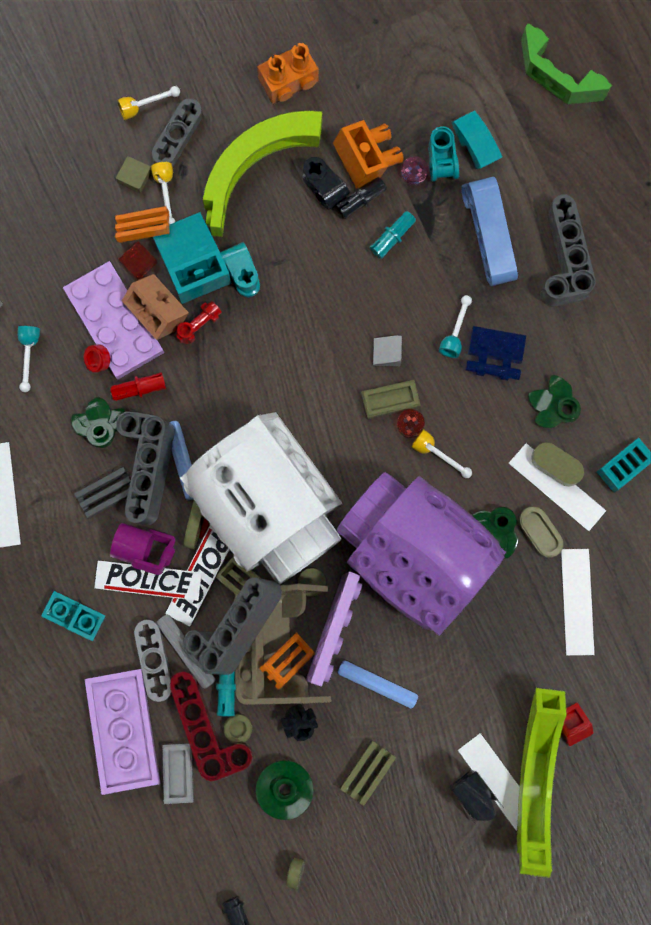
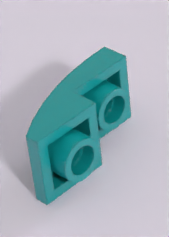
(478, 139)
(73, 615)

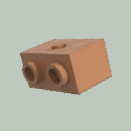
(154, 306)

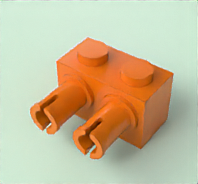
(288, 73)
(361, 154)

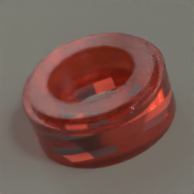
(410, 423)

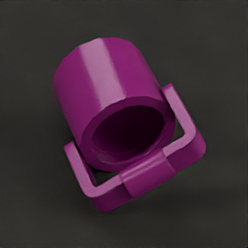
(135, 544)

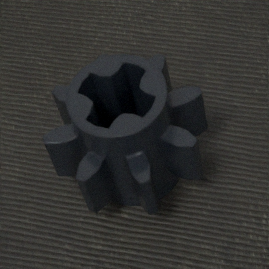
(299, 723)

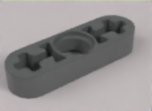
(175, 122)

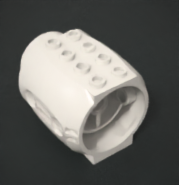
(265, 498)

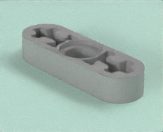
(140, 641)

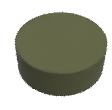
(312, 577)
(238, 728)
(295, 873)

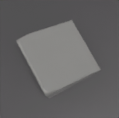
(387, 351)

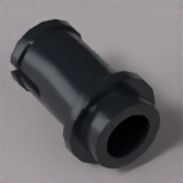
(235, 911)

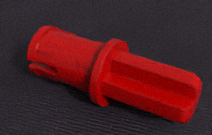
(138, 387)

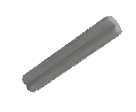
(176, 638)

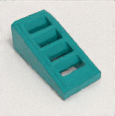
(608, 475)

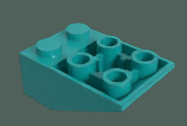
(192, 258)

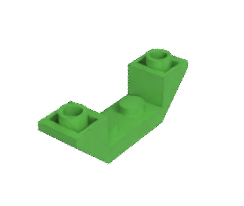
(591, 88)

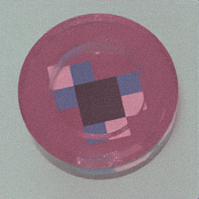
(414, 170)

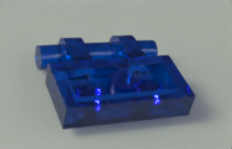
(499, 346)

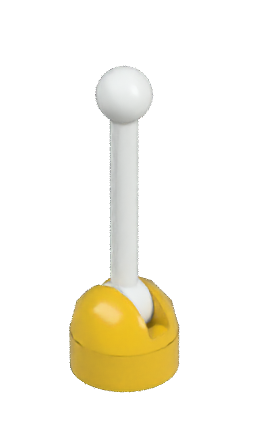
(129, 106)
(162, 173)
(425, 443)

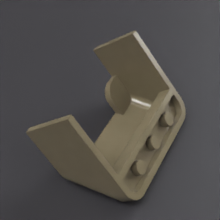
(250, 681)

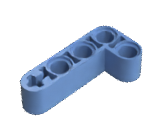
(491, 230)

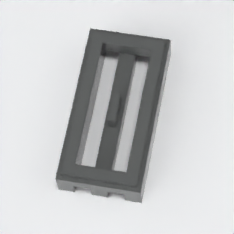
(99, 484)

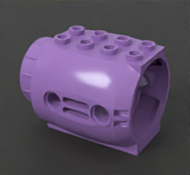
(419, 550)

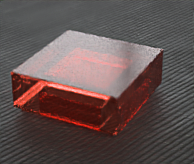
(137, 260)

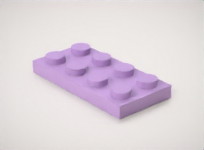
(109, 320)
(338, 617)
(122, 731)

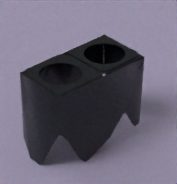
(475, 796)

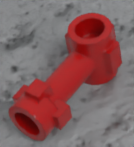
(186, 330)

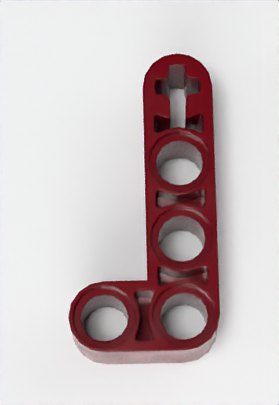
(204, 723)

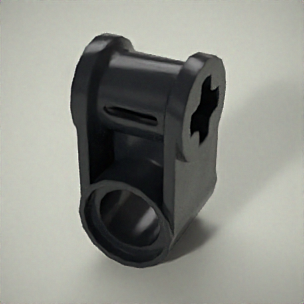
(327, 185)

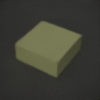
(133, 174)

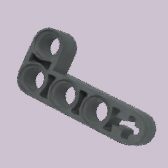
(565, 248)
(142, 469)
(224, 649)

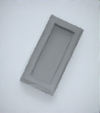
(178, 773)

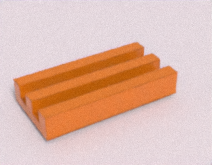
(142, 220)
(274, 672)

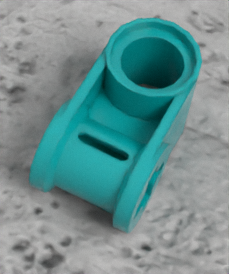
(443, 159)
(240, 268)

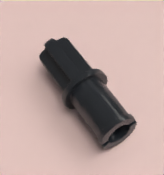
(361, 197)

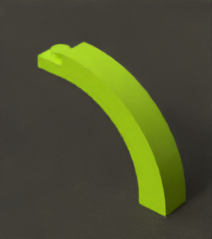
(262, 139)
(536, 781)

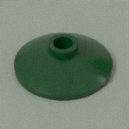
(279, 805)

